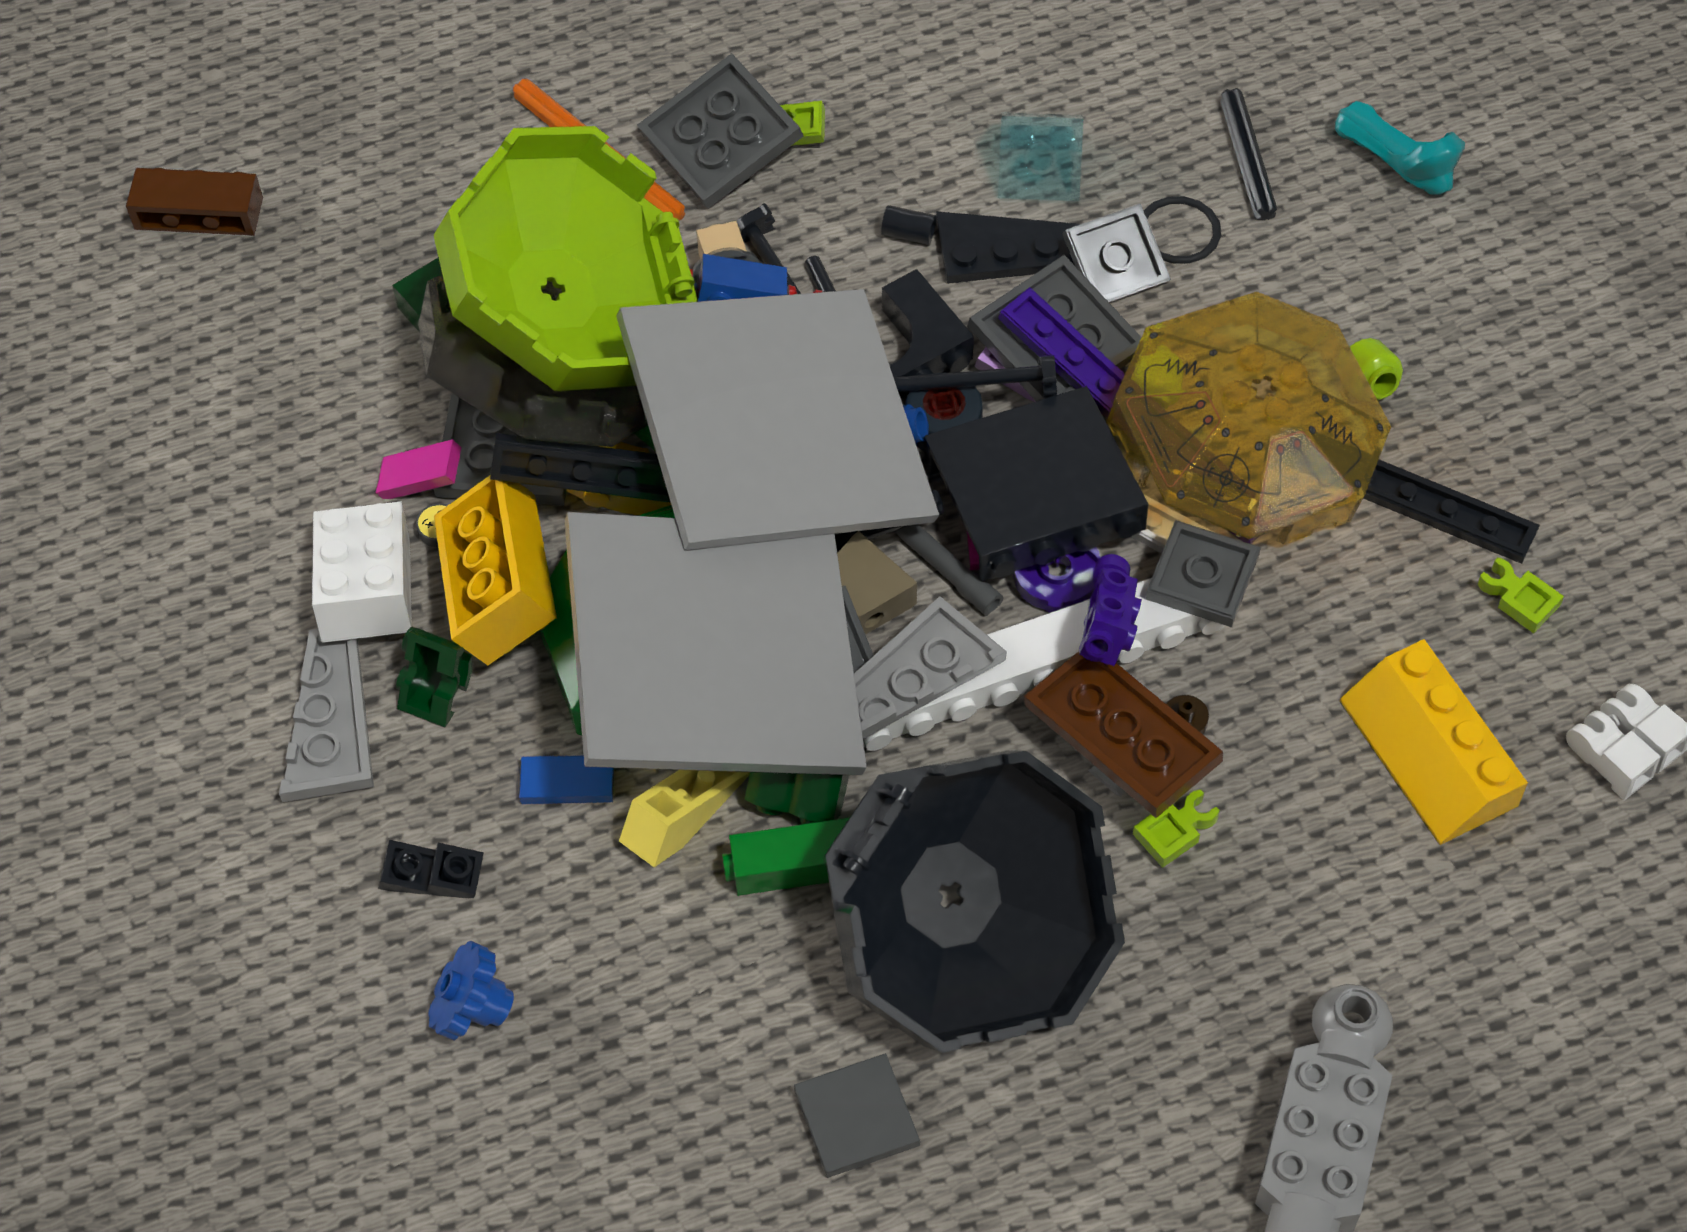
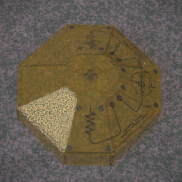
(1243, 457)

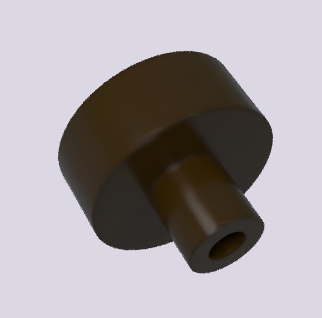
(1192, 710)

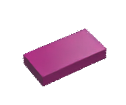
(419, 470)

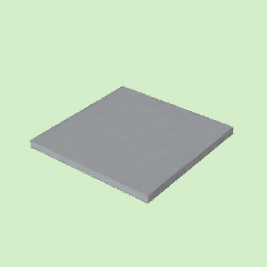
(775, 418)
(710, 651)

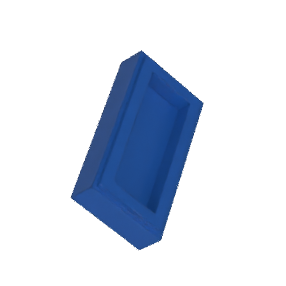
(564, 781)

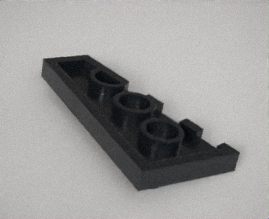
(997, 246)

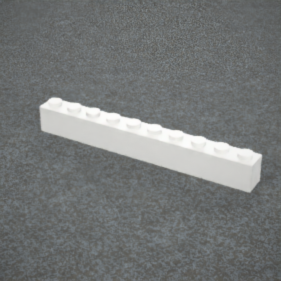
(1035, 652)

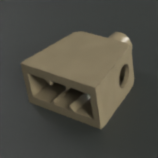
(874, 583)

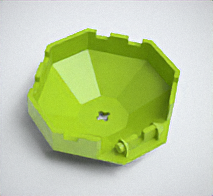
(566, 214)

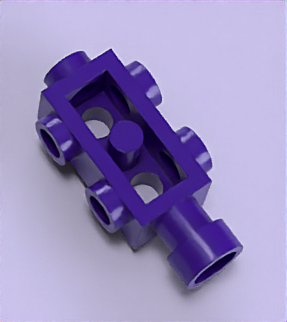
(1110, 611)

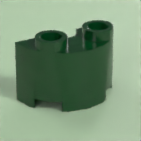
(433, 676)

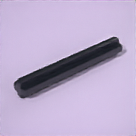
(1248, 154)

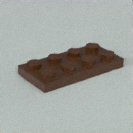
(1124, 731)

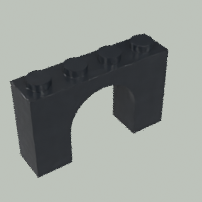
(932, 329)

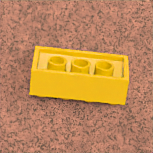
(1434, 742)

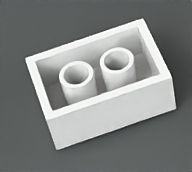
(361, 572)

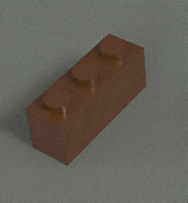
(194, 201)

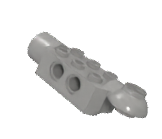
(1329, 1118)

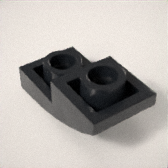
(438, 872)

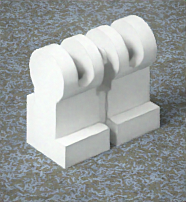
(1629, 739)

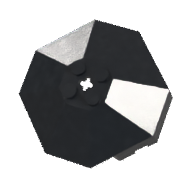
(1031, 911)

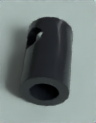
(908, 225)

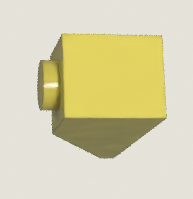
(675, 810)

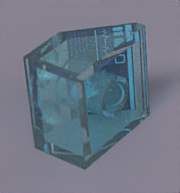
(1040, 156)

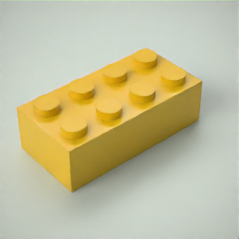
(494, 568)

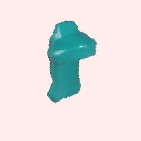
(1419, 163)

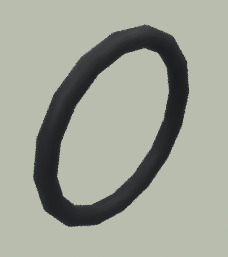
(1203, 208)

